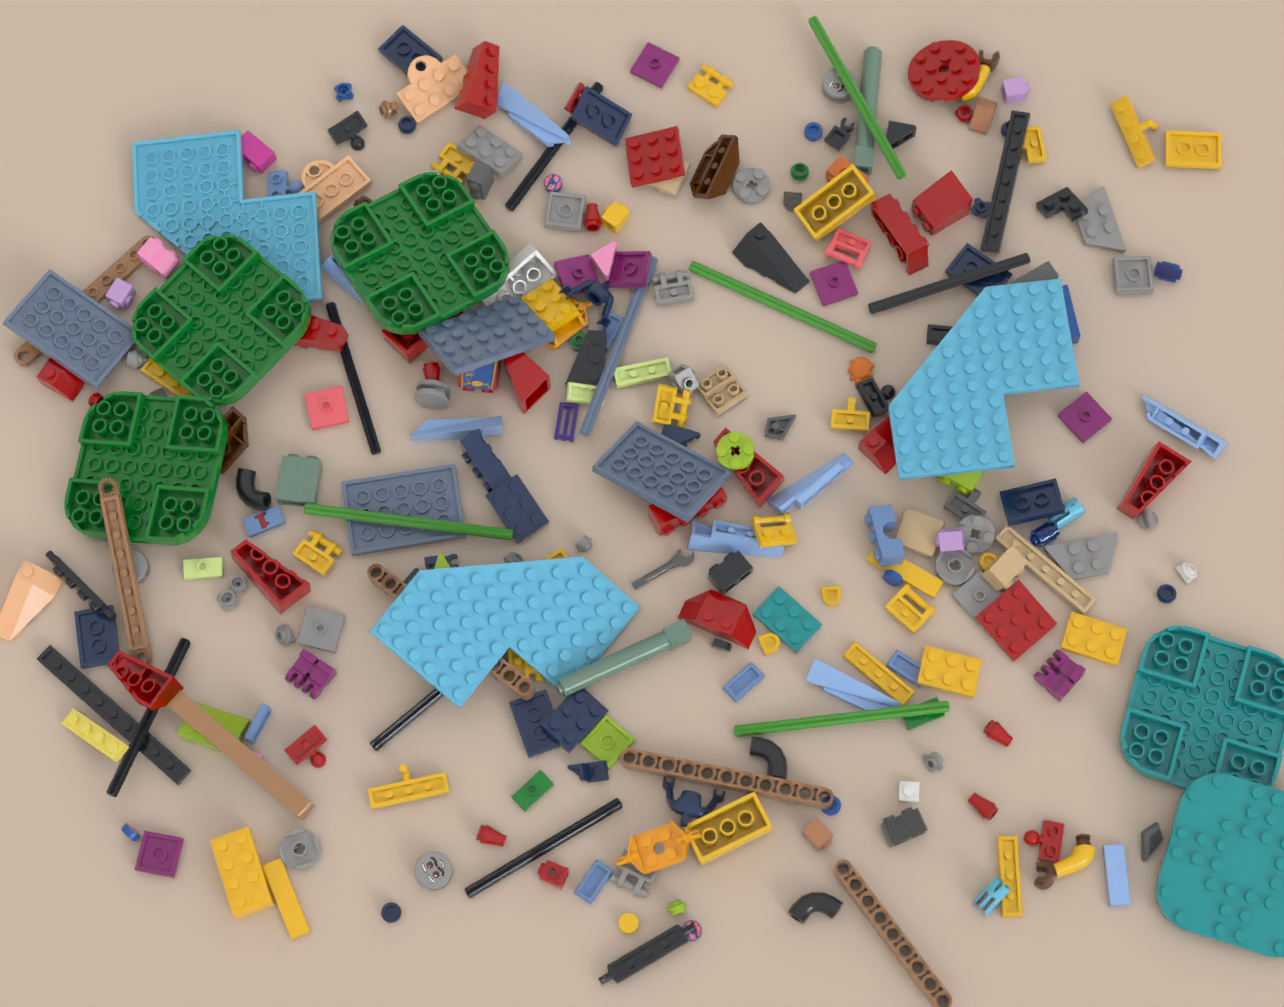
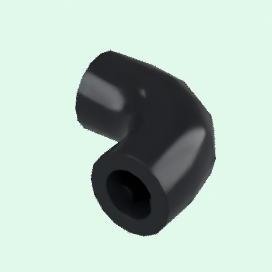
(248, 493)
(772, 754)
(813, 903)

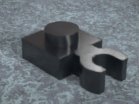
(839, 136)

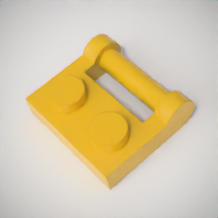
(774, 535)
(905, 612)

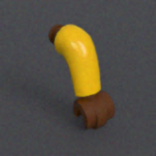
(987, 66)
(1079, 859)

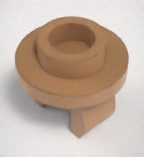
(388, 109)

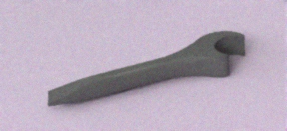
(677, 561)

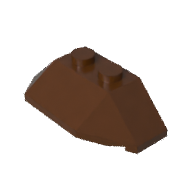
(716, 168)
(237, 438)

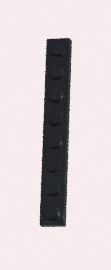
(1005, 181)

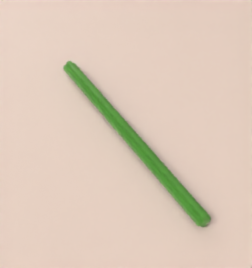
(857, 98)
(783, 307)
(408, 521)
(841, 718)

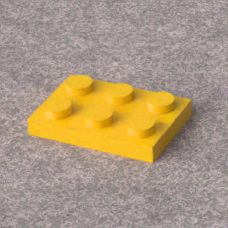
(1193, 149)
(550, 305)
(1093, 639)
(949, 671)

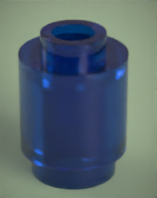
(1167, 271)
(1044, 534)

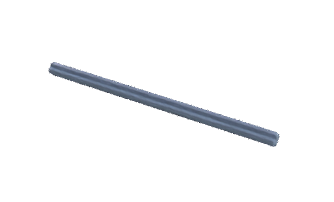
(615, 354)

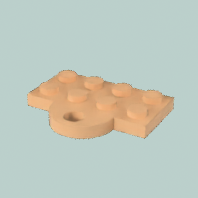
(433, 87)
(334, 184)

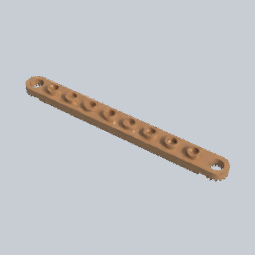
(121, 269)
(124, 570)

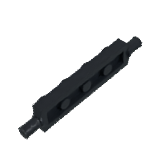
(84, 591)
(647, 954)

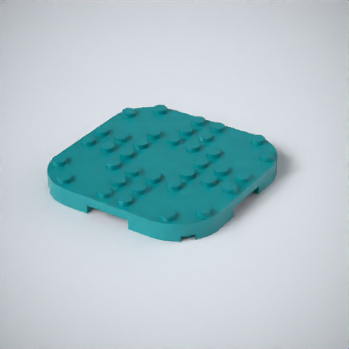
(1204, 710)
(1226, 864)

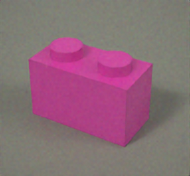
(256, 153)

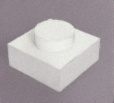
(908, 792)

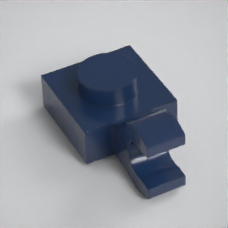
(431, 561)

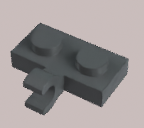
(962, 506)

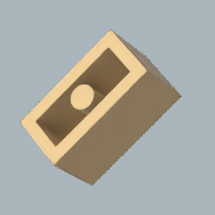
(1005, 568)

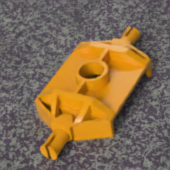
(572, 327)
(642, 848)

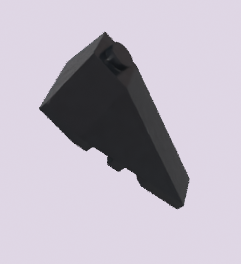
(766, 255)

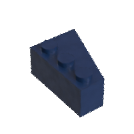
(483, 461)

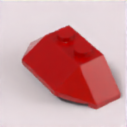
(720, 617)

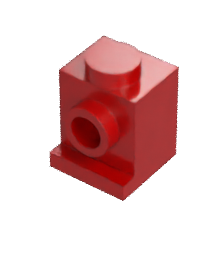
(558, 879)

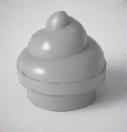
(136, 357)

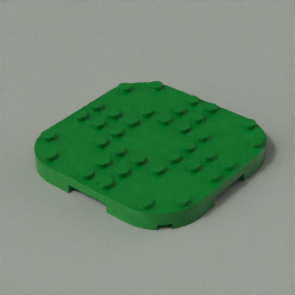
(419, 253)
(221, 320)
(162, 457)

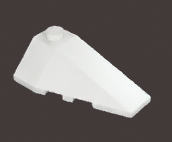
(525, 274)

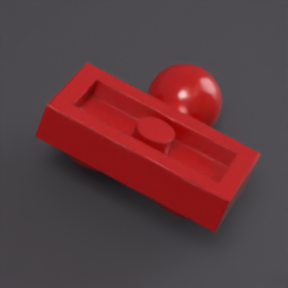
(306, 746)
(1049, 841)

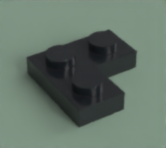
(1063, 201)

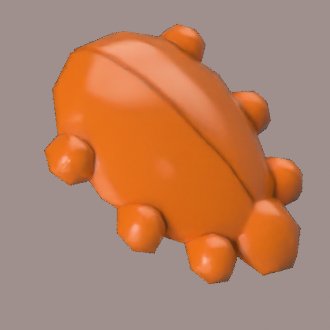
(860, 369)

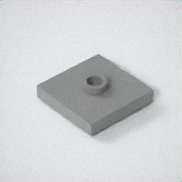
(565, 211)
(1133, 275)
(975, 595)
(321, 629)

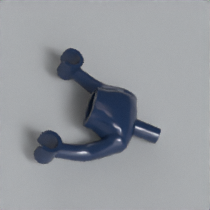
(596, 294)
(689, 803)

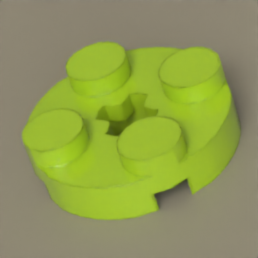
(735, 440)

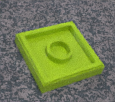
(607, 741)

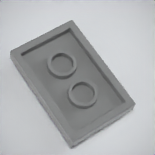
(491, 150)

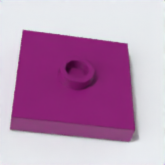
(654, 65)
(630, 269)
(575, 271)
(833, 283)
(1084, 417)
(159, 854)

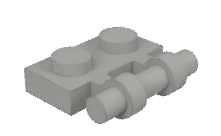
(673, 292)
(633, 871)

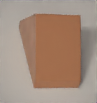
(983, 115)

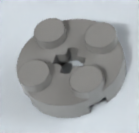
(754, 176)
(987, 534)
(954, 577)
(289, 845)

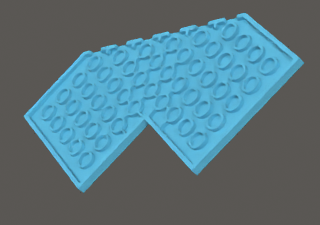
(196, 191)
(954, 405)
(463, 620)

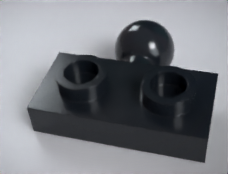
(348, 129)
(874, 398)

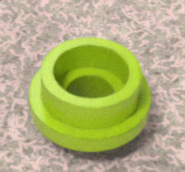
(676, 907)

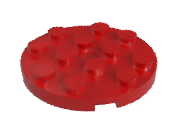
(962, 72)

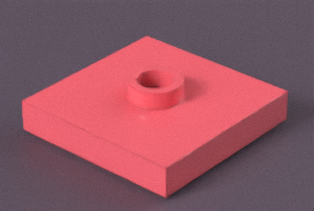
(326, 407)

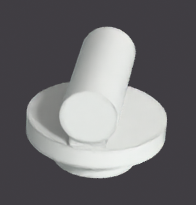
(1187, 571)

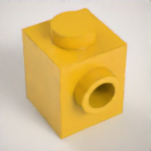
(615, 216)

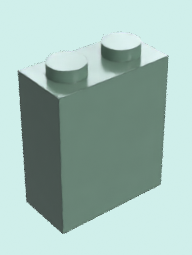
(298, 480)

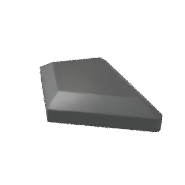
(778, 426)
(1150, 840)

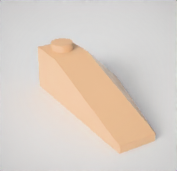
(27, 597)

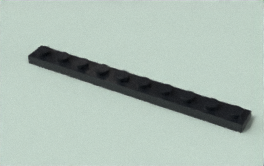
(112, 713)

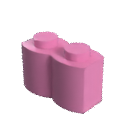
(157, 257)

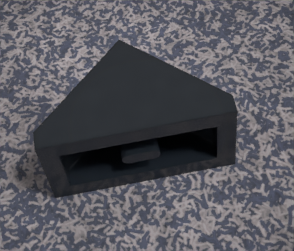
(899, 133)

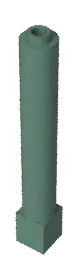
(869, 89)
(668, 639)

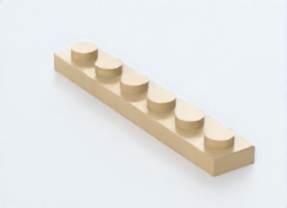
(1047, 571)

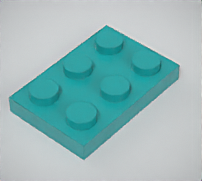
(787, 619)

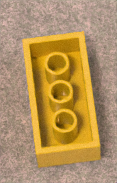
(835, 202)
(728, 828)
(242, 872)

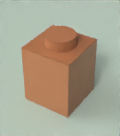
(817, 835)

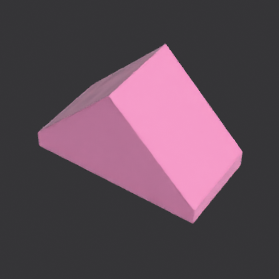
(604, 259)

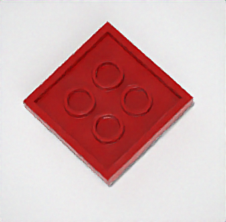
(655, 156)
(1015, 620)

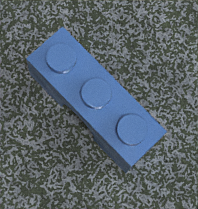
(886, 550)

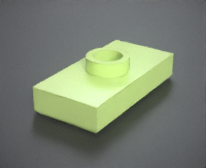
(580, 393)
(203, 568)

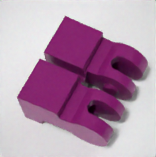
(307, 665)
(1062, 683)

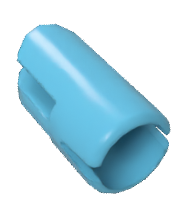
(1072, 511)
(994, 893)

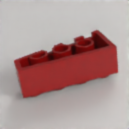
(480, 83)
(666, 522)
(273, 580)

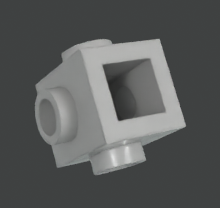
(683, 378)

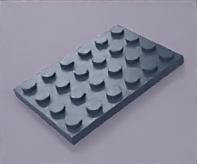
(71, 329)
(486, 335)
(661, 471)
(415, 493)

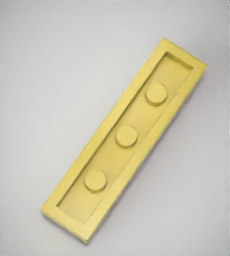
(95, 735)

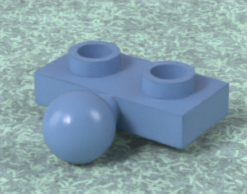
(279, 184)

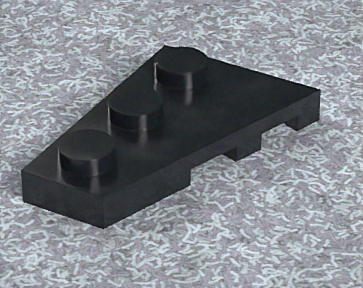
(590, 359)

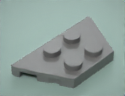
(1100, 225)
(1085, 556)

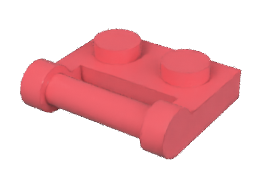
(851, 244)

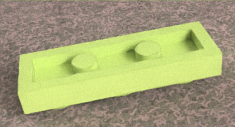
(642, 372)

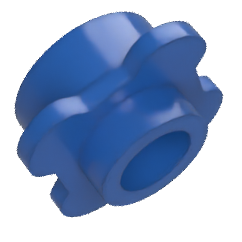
(343, 87)

